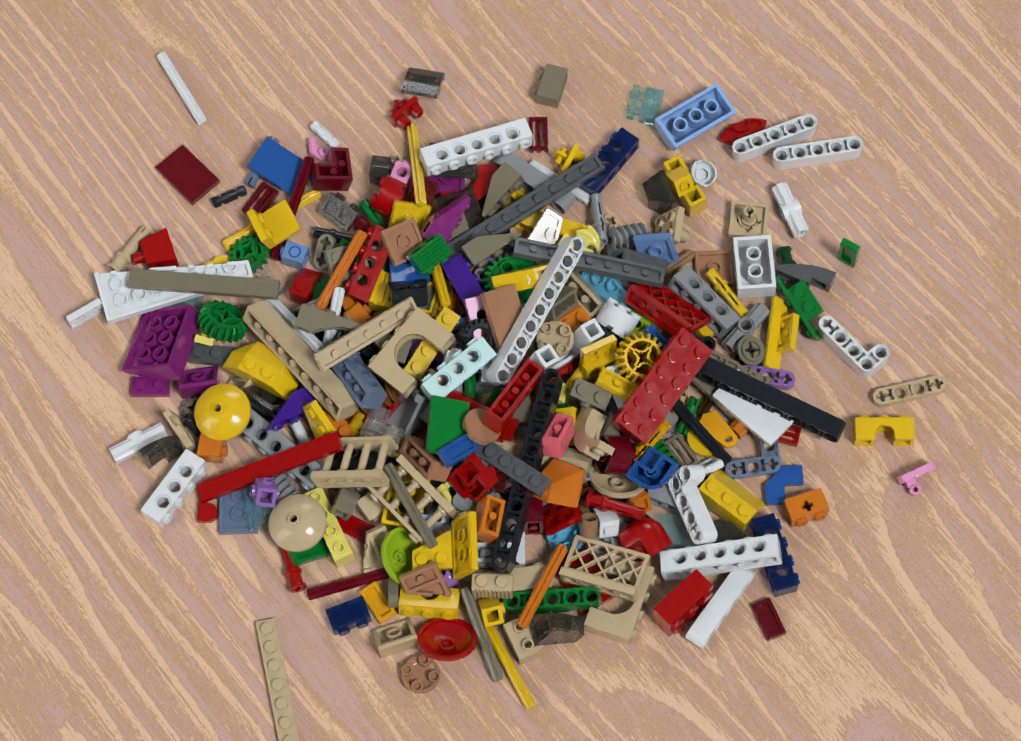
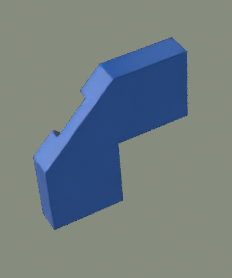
(786, 476)

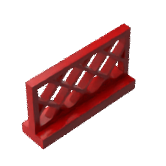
(657, 311)

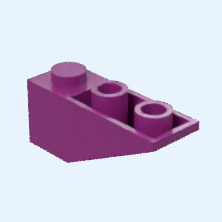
(447, 219)

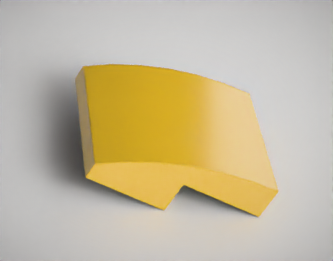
(596, 356)

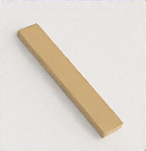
(364, 334)

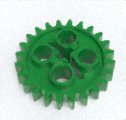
(513, 264)

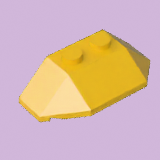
(263, 369)

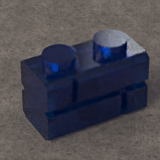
(348, 616)

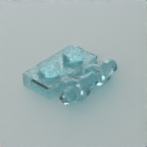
(651, 105)

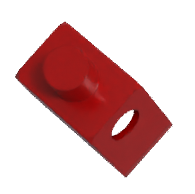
(156, 251)

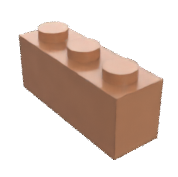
(424, 462)

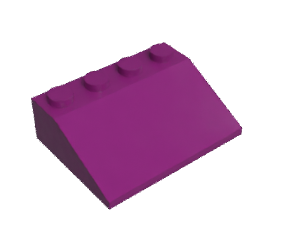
(163, 343)

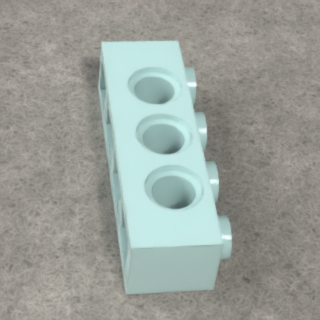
(484, 355)

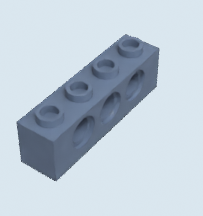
(360, 382)

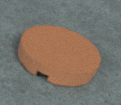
(476, 430)

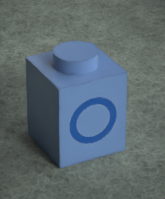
(295, 255)

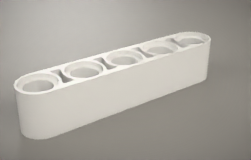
(780, 131)
(824, 147)
(719, 607)

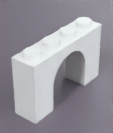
(583, 336)

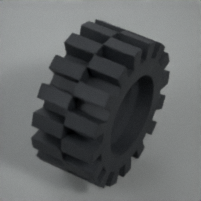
(474, 325)

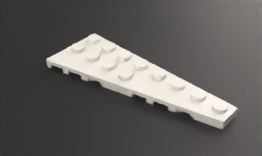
(123, 302)

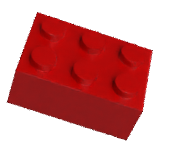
(683, 603)

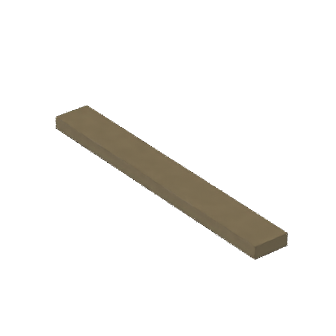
(204, 284)

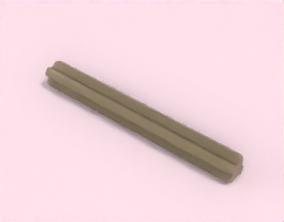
(410, 506)
(481, 633)

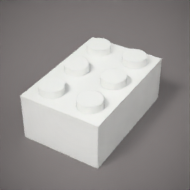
(754, 266)

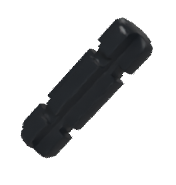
(229, 196)

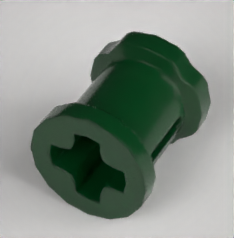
(785, 255)

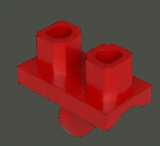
(403, 110)

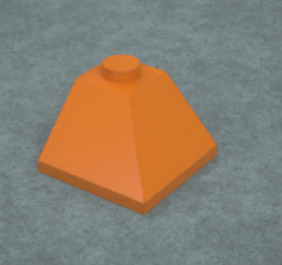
(565, 484)

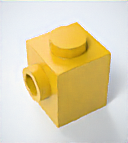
(491, 611)

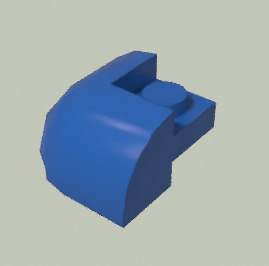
(652, 470)

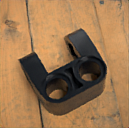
(417, 291)

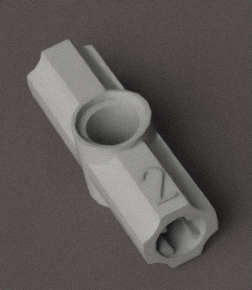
(753, 320)

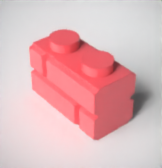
(558, 435)

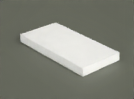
(762, 423)

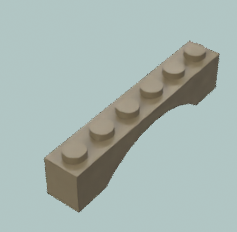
(316, 320)

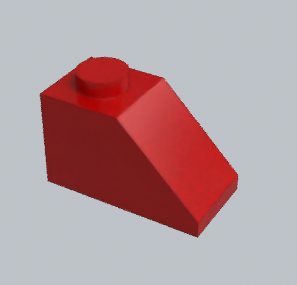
(303, 286)

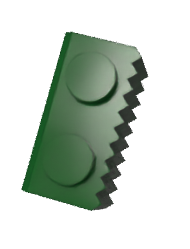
(429, 254)

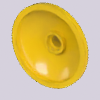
(231, 418)

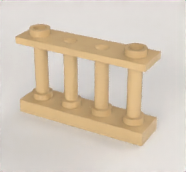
(358, 477)
(430, 495)

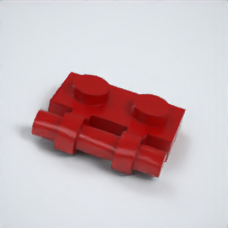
(560, 517)

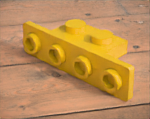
(780, 334)

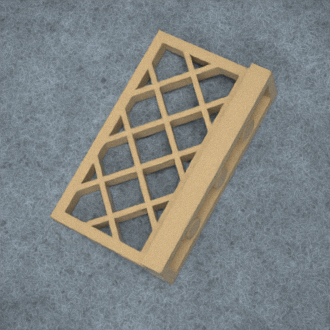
(603, 584)

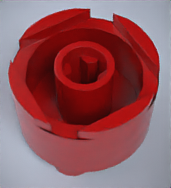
(389, 191)

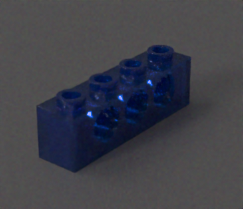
(617, 159)
(779, 584)

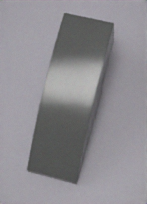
(812, 275)

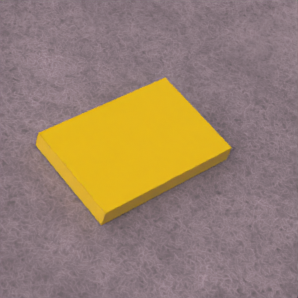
(464, 545)

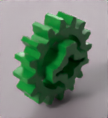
(249, 250)

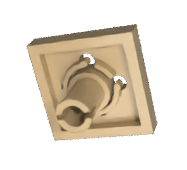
(747, 215)
(672, 222)

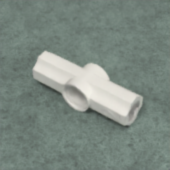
(790, 210)
(136, 441)

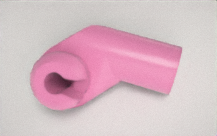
(314, 151)

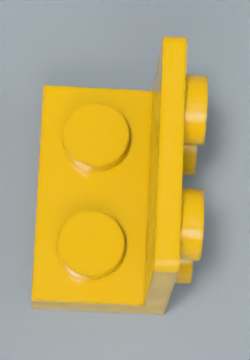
(274, 224)

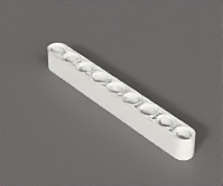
(528, 314)

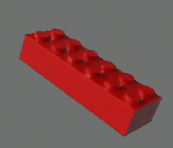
(661, 386)

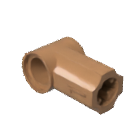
(589, 523)

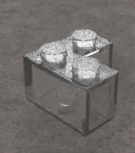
(377, 425)

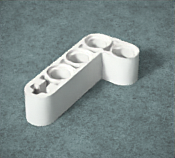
(850, 344)
(690, 503)

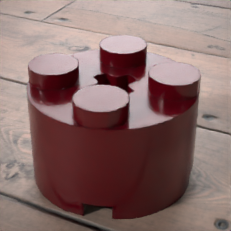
(621, 459)

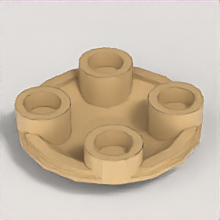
(558, 335)

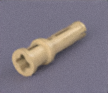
(124, 257)

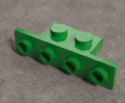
(804, 302)

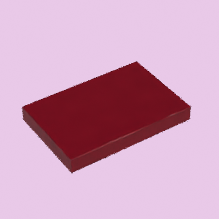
(187, 175)

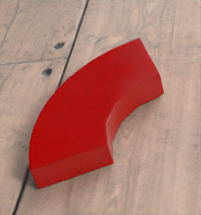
(742, 129)

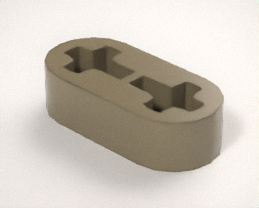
(321, 247)
(393, 593)

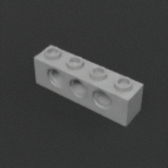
(699, 294)

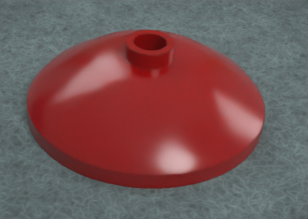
(446, 639)

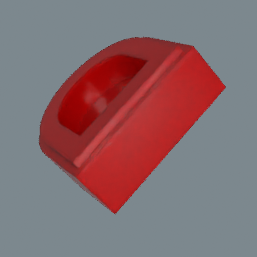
(206, 512)

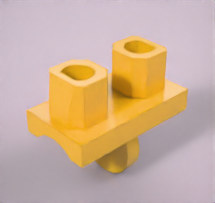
(573, 154)

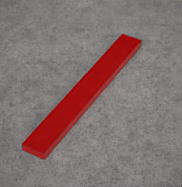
(270, 466)

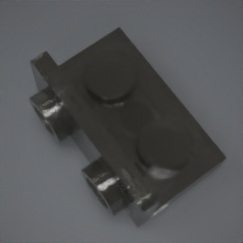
(340, 211)

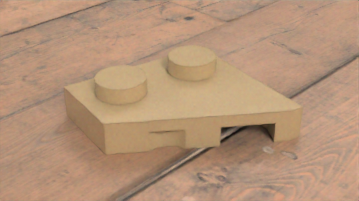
(183, 432)

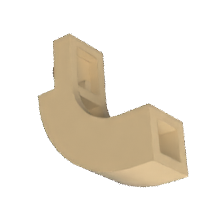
(588, 432)

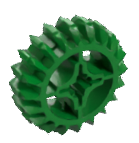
(222, 321)

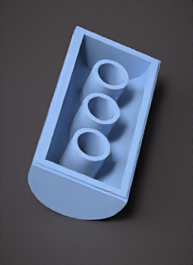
(694, 117)

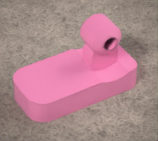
(909, 478)

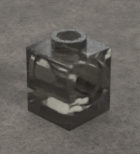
(379, 167)

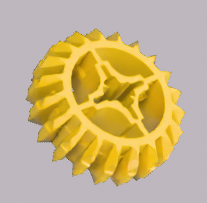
(634, 355)

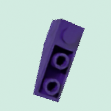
(291, 410)

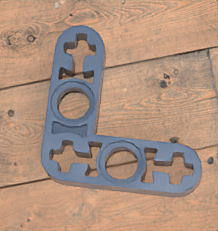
(767, 456)

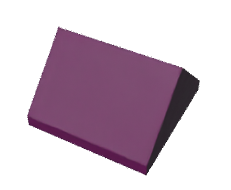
(198, 380)

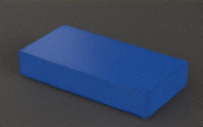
(457, 450)

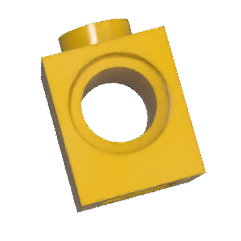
(680, 181)

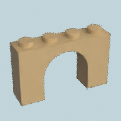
(417, 326)
(621, 626)

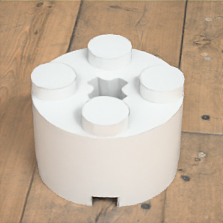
(617, 318)

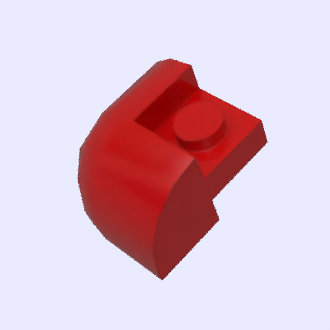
(473, 478)
(644, 537)

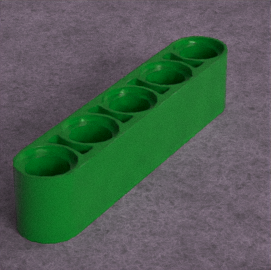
(562, 603)

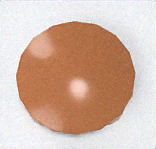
(420, 674)

